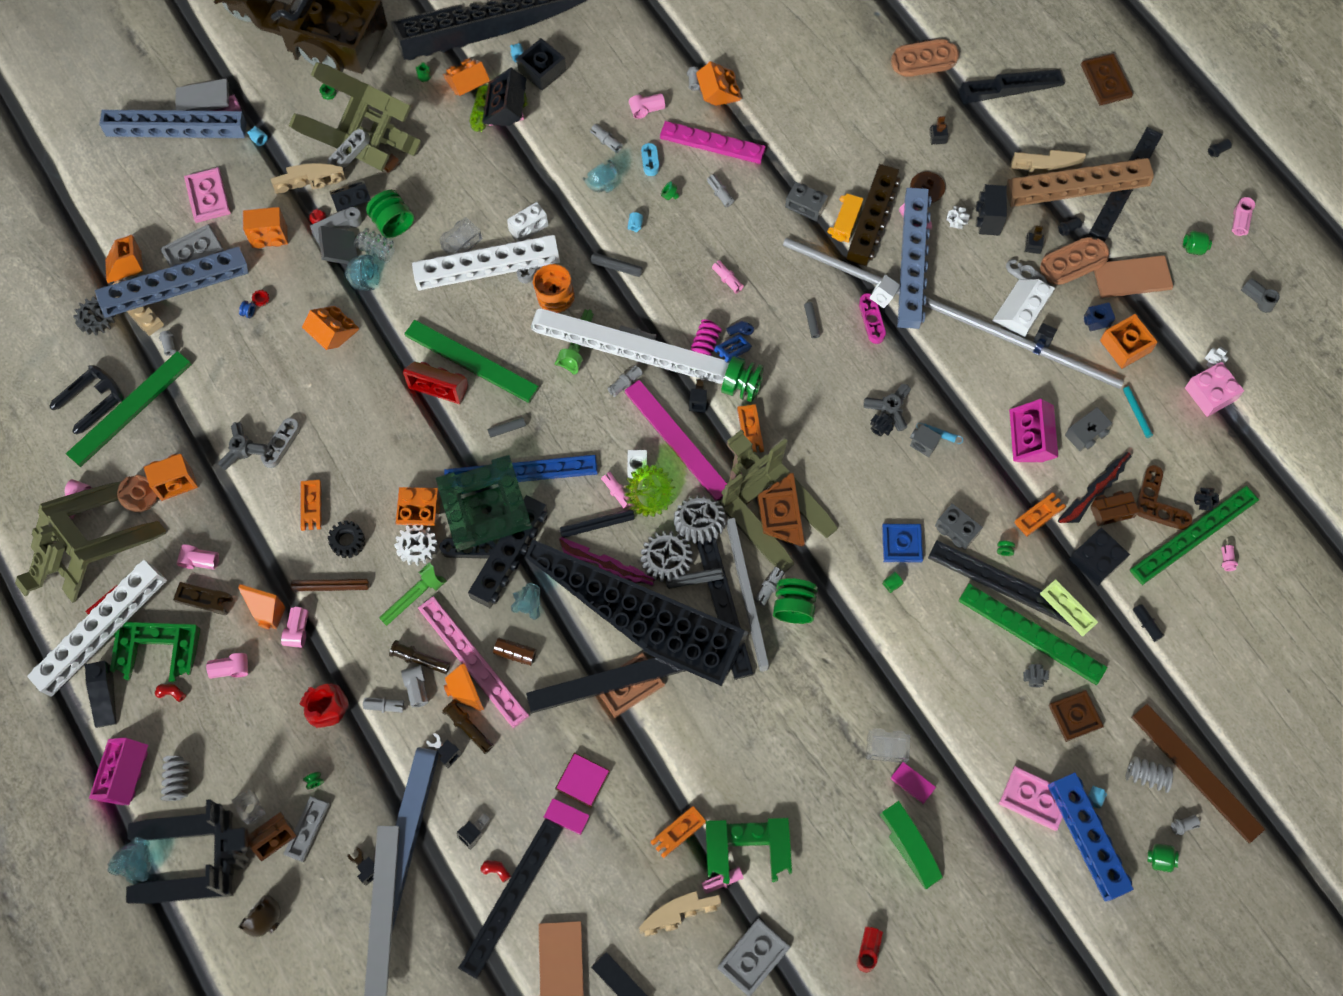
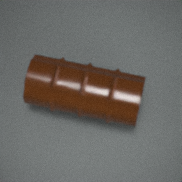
(514, 651)

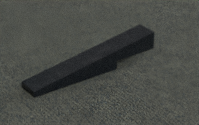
(1009, 85)

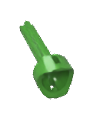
(570, 358)
(428, 578)

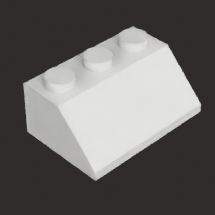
(1023, 306)

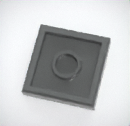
(336, 244)

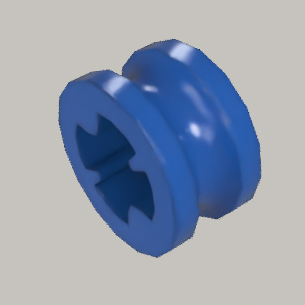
(247, 309)

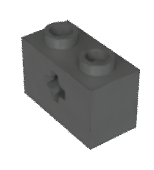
(1080, 433)

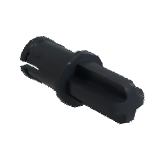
(1148, 623)

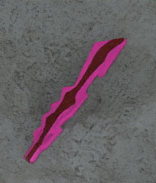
(605, 562)

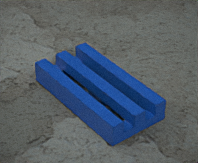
(743, 347)

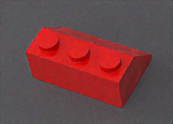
(436, 381)

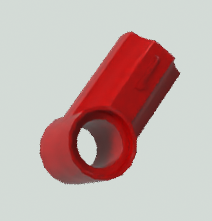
(869, 947)

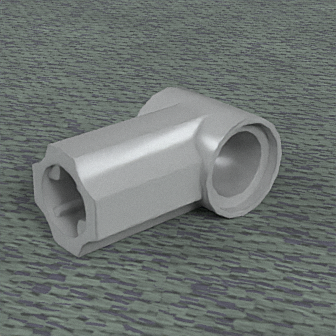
(414, 681)

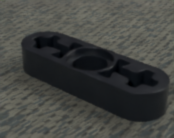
(473, 554)

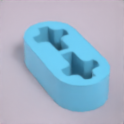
(652, 159)

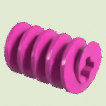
(706, 337)

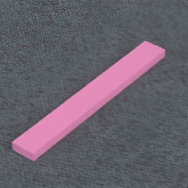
(475, 663)

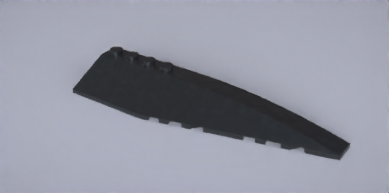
(462, 26)
(646, 617)

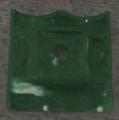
(465, 515)

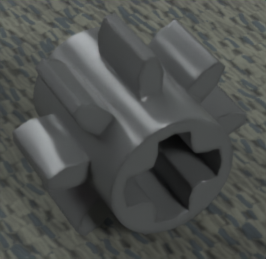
(1036, 675)

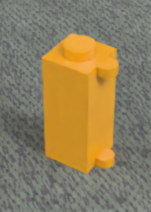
(846, 218)

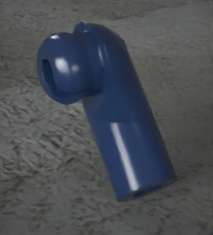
(740, 327)

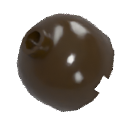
(262, 917)

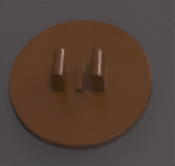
(929, 181)

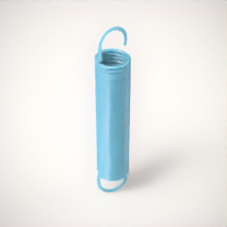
(945, 435)

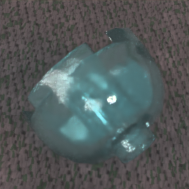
(602, 177)
(362, 272)

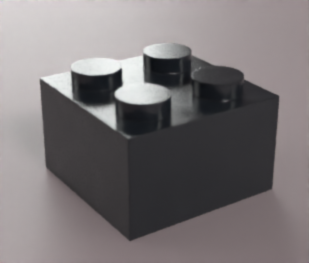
(541, 64)
(991, 209)
(1099, 556)

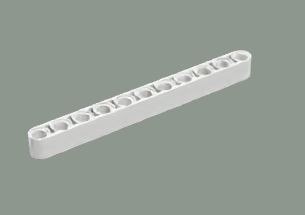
(629, 346)

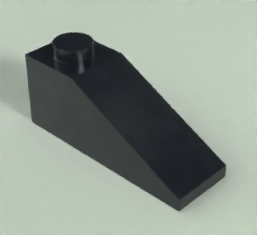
(101, 693)

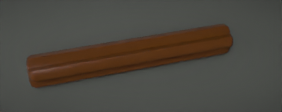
(329, 584)

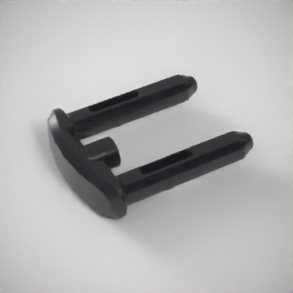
(102, 386)

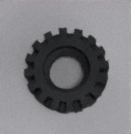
(350, 549)

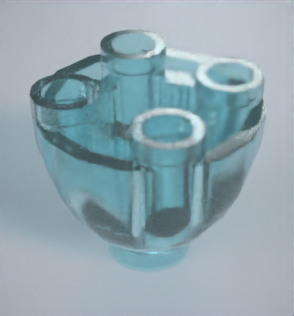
(132, 861)

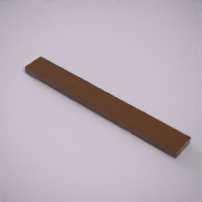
(1198, 773)

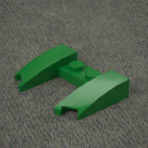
(131, 634)
(772, 833)

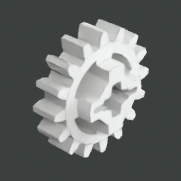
(416, 536)

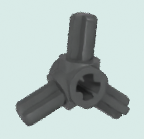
(896, 401)
(240, 447)

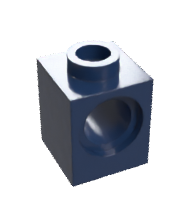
(1103, 311)

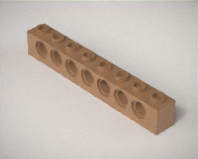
(1079, 182)

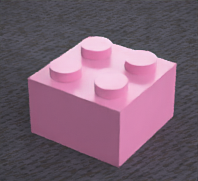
(1214, 389)

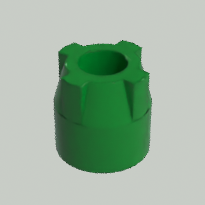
(423, 72)
(892, 582)

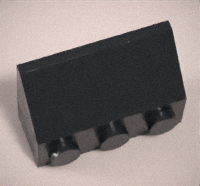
(505, 98)

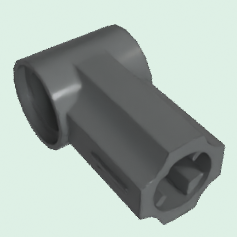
(1261, 295)

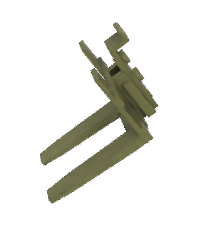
(361, 97)
(748, 481)
(57, 526)

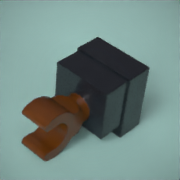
(939, 132)

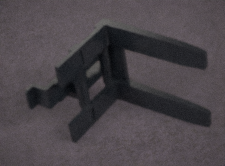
(229, 853)

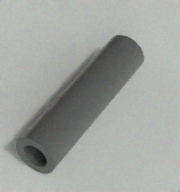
(812, 321)
(506, 427)

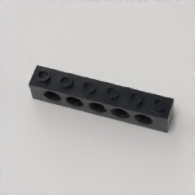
(490, 596)

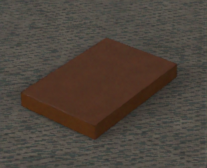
(1106, 79)

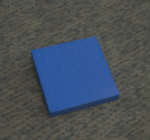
(902, 543)

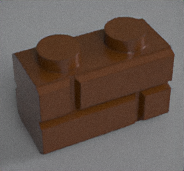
(1114, 508)
(271, 836)

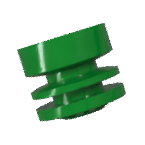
(390, 213)
(742, 379)
(795, 601)

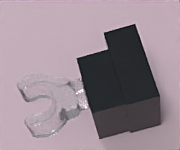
(470, 833)

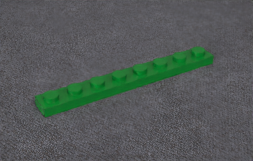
(1033, 634)

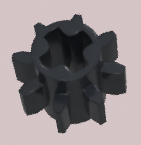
(881, 424)
(1206, 499)

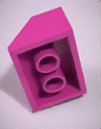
(1033, 432)
(119, 771)

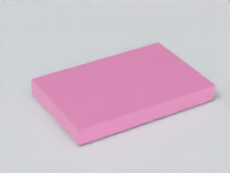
(207, 195)
(1031, 798)

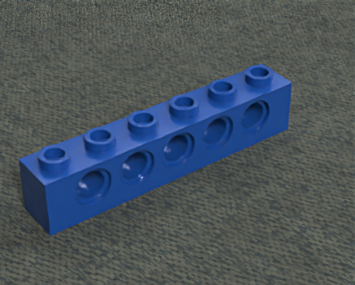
(1088, 848)

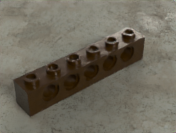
(861, 253)

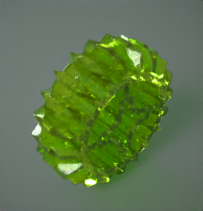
(651, 498)

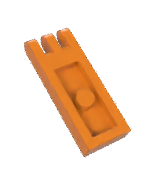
(750, 425)
(311, 504)
(1039, 514)
(679, 831)

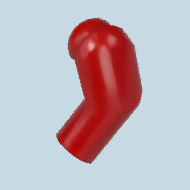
(169, 689)
(495, 867)

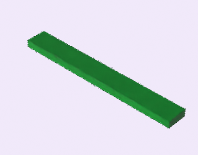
(471, 361)
(128, 409)
(1194, 535)

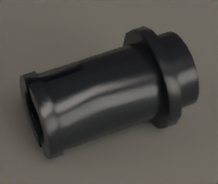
(1216, 149)
(1066, 228)

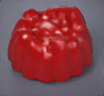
(317, 215)
(260, 298)

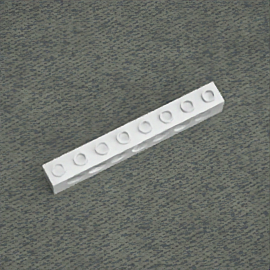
(479, 269)
(58, 667)

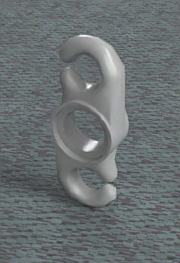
(1018, 272)

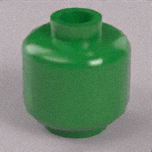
(1197, 242)
(1163, 857)

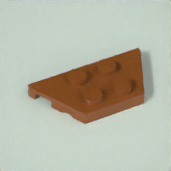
(781, 511)

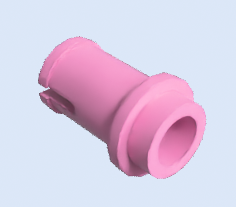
(1229, 562)

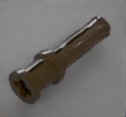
(410, 655)
(462, 720)

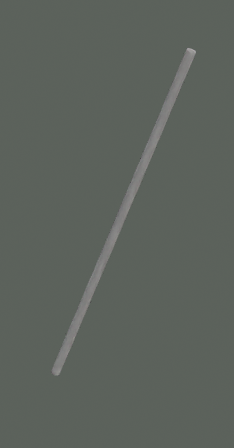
(961, 316)

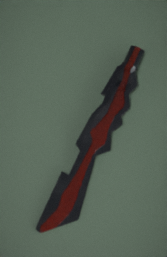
(1097, 488)

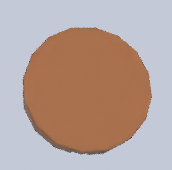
(136, 494)

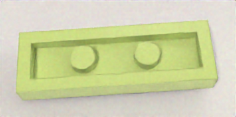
(1069, 608)

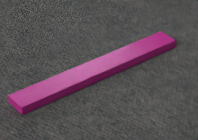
(676, 439)

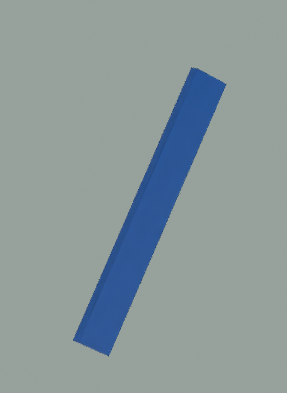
(547, 468)

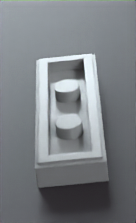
(307, 829)

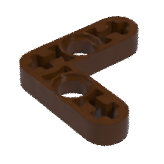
(1151, 502)

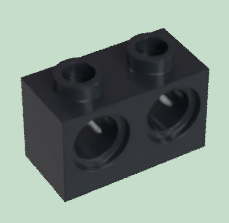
(350, 195)

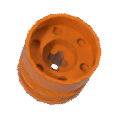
(553, 288)

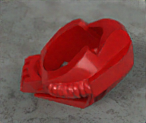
(324, 705)

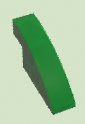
(911, 845)

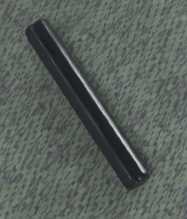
(597, 523)

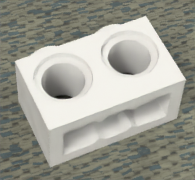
(527, 222)

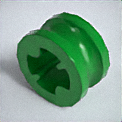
(330, 95)
(1005, 548)
(313, 780)

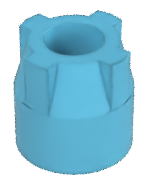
(516, 50)
(257, 136)
(635, 221)
(1097, 796)

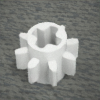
(958, 217)
(1216, 356)

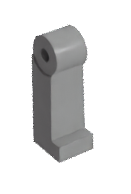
(342, 220)

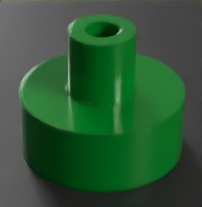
(669, 191)

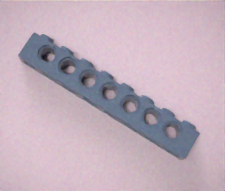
(173, 123)
(186, 278)
(906, 317)

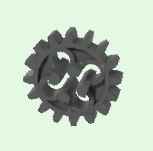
(84, 316)

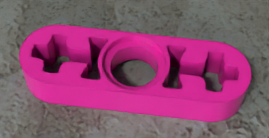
(874, 310)

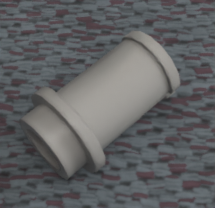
(693, 80)
(166, 338)
(1186, 824)

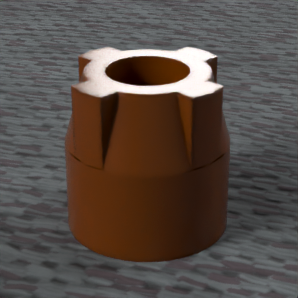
(391, 164)

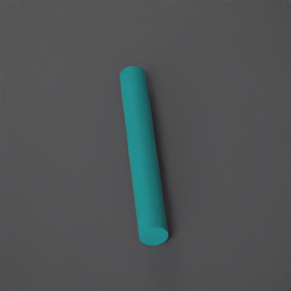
(1137, 411)

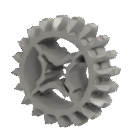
(702, 525)
(659, 554)

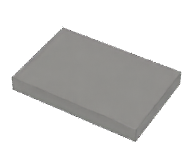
(203, 96)
(192, 246)
(753, 957)

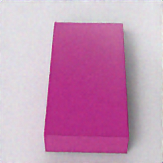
(913, 783)
(566, 816)

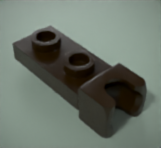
(202, 598)

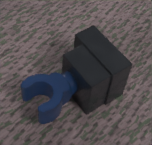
(1043, 337)

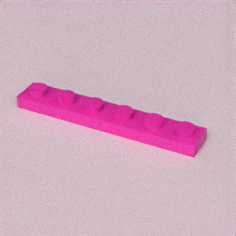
(712, 142)

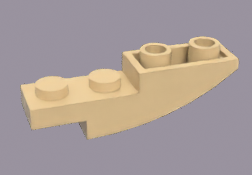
(1042, 164)
(314, 174)
(144, 317)
(669, 914)

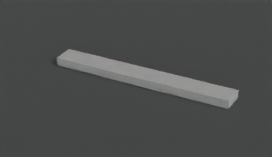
(747, 595)
(382, 911)

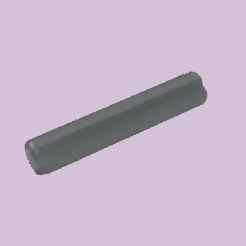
(617, 265)
(695, 578)

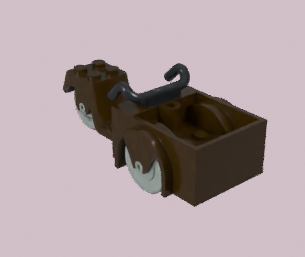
(319, 30)

